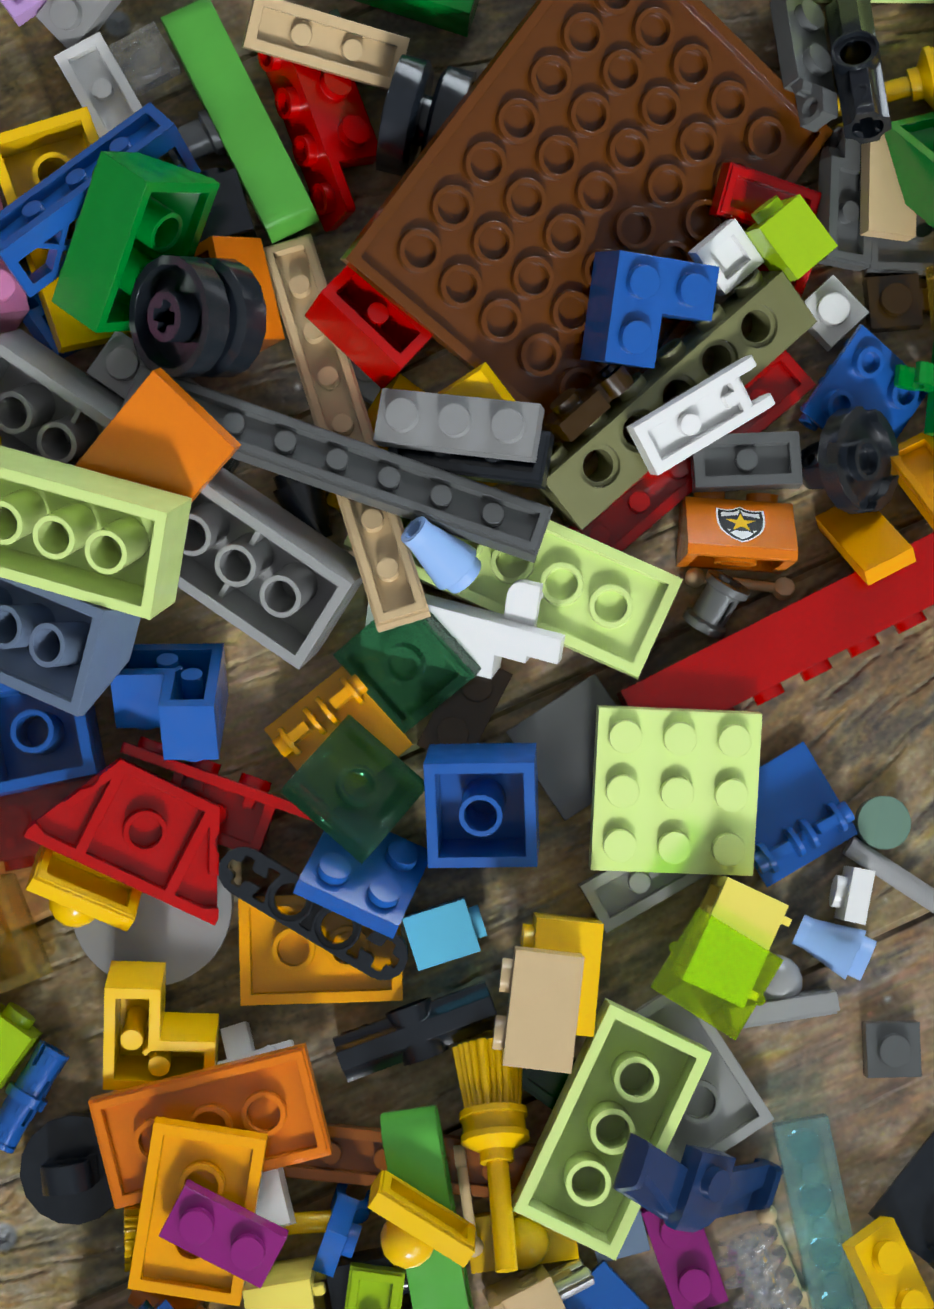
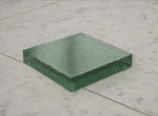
(408, 667)
(354, 788)

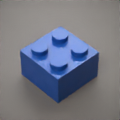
(45, 744)
(481, 805)

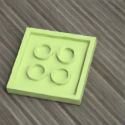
(675, 790)

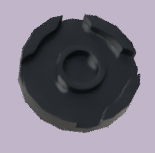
(853, 460)
(66, 1171)

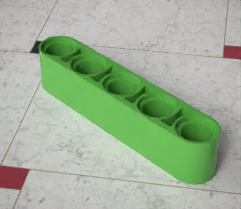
(240, 119)
(418, 1156)

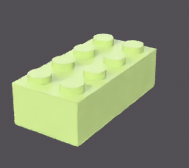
(90, 534)
(622, 1083)

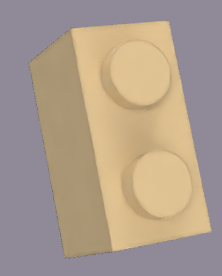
(540, 1009)

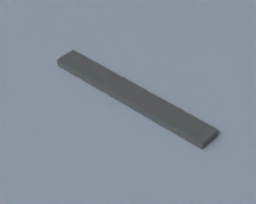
(373, 474)

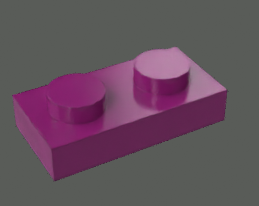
(224, 1233)
(685, 1265)

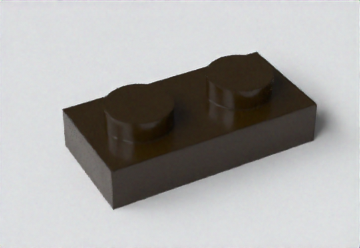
(466, 712)

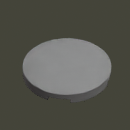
(160, 935)

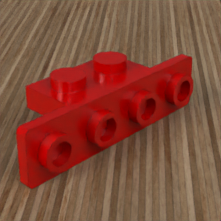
(326, 132)
(244, 804)

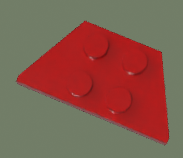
(140, 835)

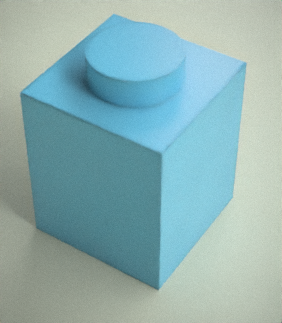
(444, 932)

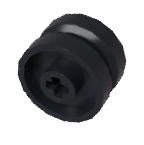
(412, 114)
(197, 316)

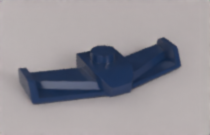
(698, 1188)

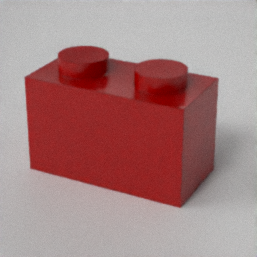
(367, 327)

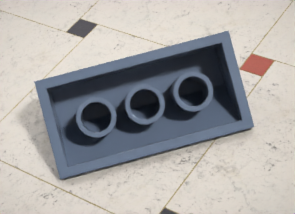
(61, 646)

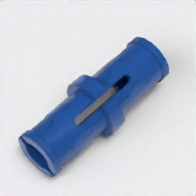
(29, 1093)

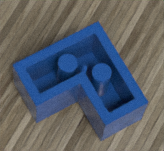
(633, 295)
(177, 691)

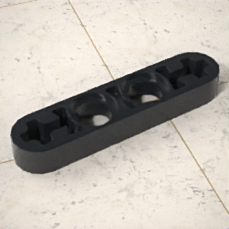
(308, 921)

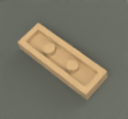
(323, 42)

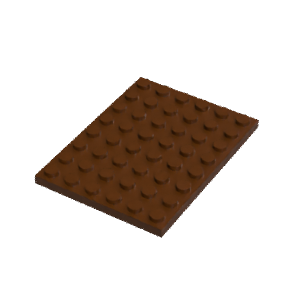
(572, 143)

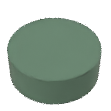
(882, 822)

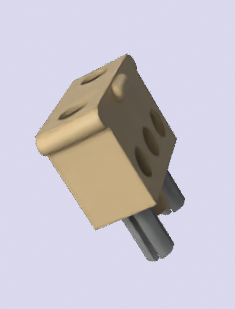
(539, 1288)

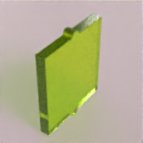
(716, 973)

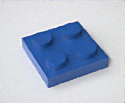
(368, 892)

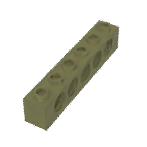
(777, 322)

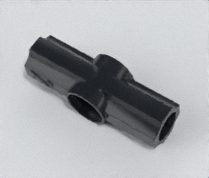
(858, 70)
(415, 1031)

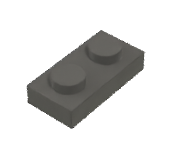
(748, 463)

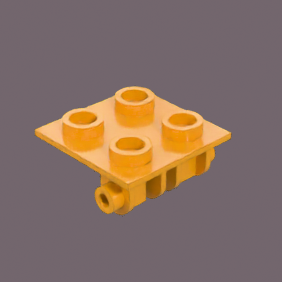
(322, 710)

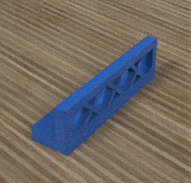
(45, 211)

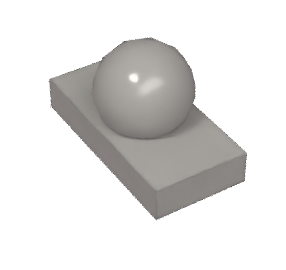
(788, 1003)

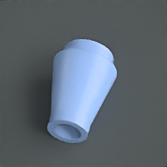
(443, 556)
(836, 946)

